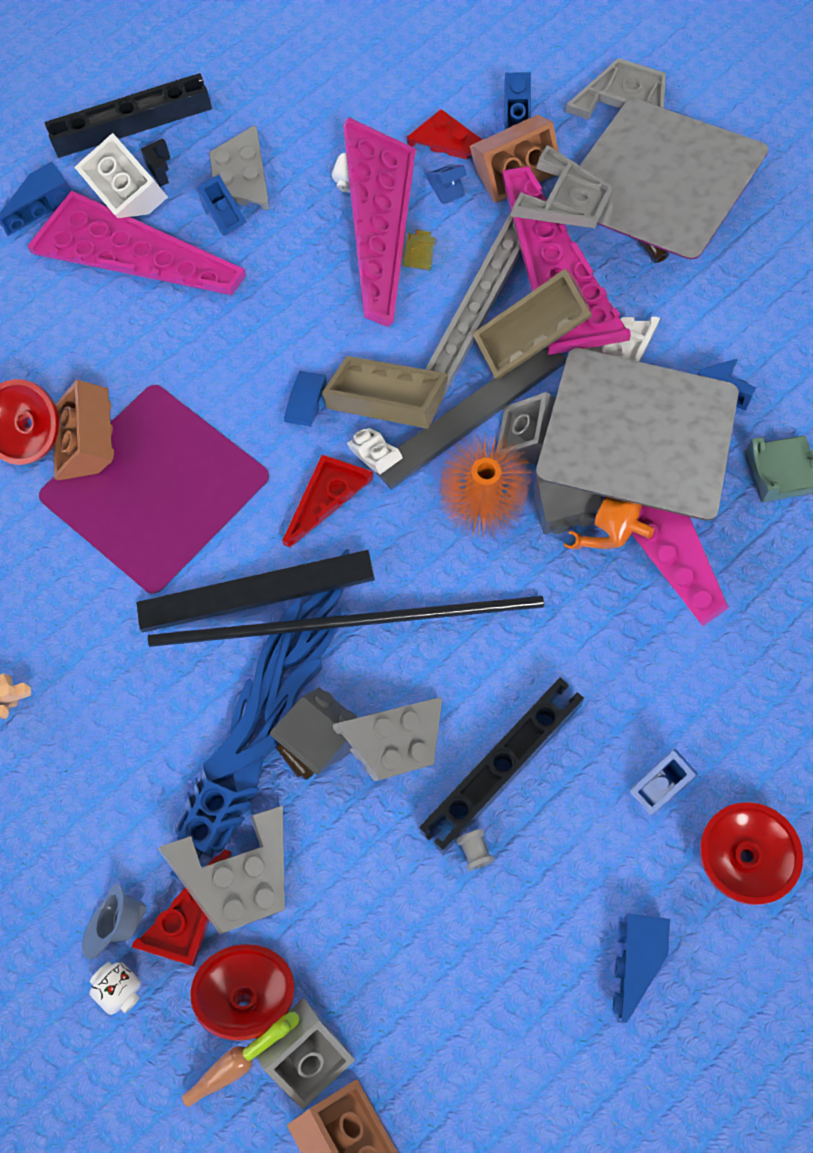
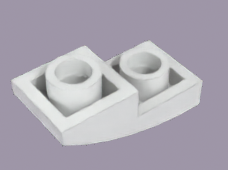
(373, 450)

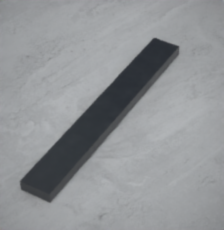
(255, 591)

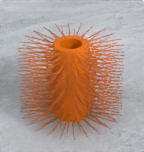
(484, 486)

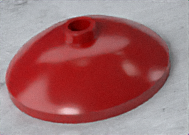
(18, 404)
(770, 842)
(239, 976)

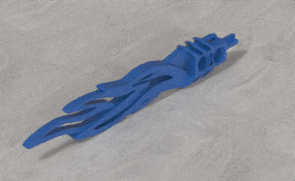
(247, 765)

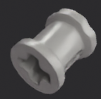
(475, 849)

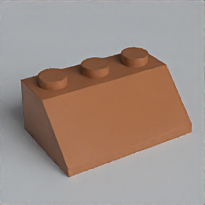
(513, 149)
(84, 431)
(341, 1125)

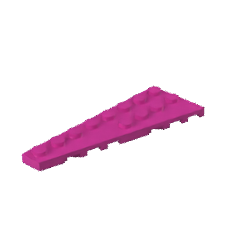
(380, 194)
(93, 236)
(550, 250)
(682, 562)

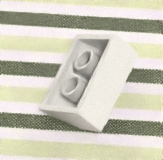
(120, 180)

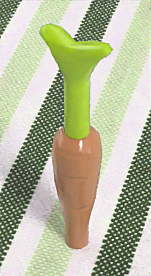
(238, 1061)

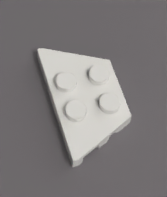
(640, 338)

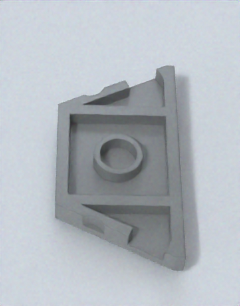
(242, 168)
(395, 738)

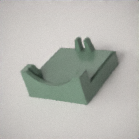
(781, 467)

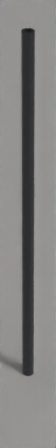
(345, 621)

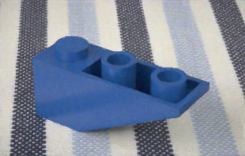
(517, 98)
(35, 197)
(643, 953)

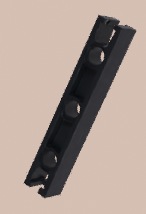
(128, 115)
(485, 781)

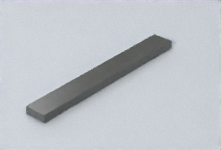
(469, 415)

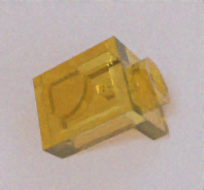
(419, 250)

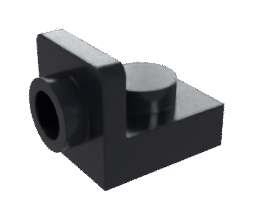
(155, 158)

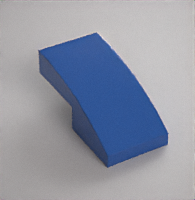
(305, 398)

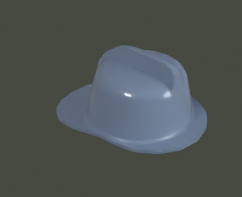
(112, 922)

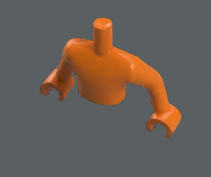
(619, 521)

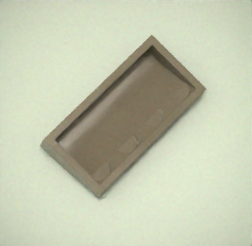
(532, 323)
(386, 391)

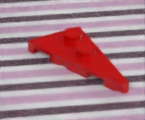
(444, 135)
(327, 490)
(180, 928)

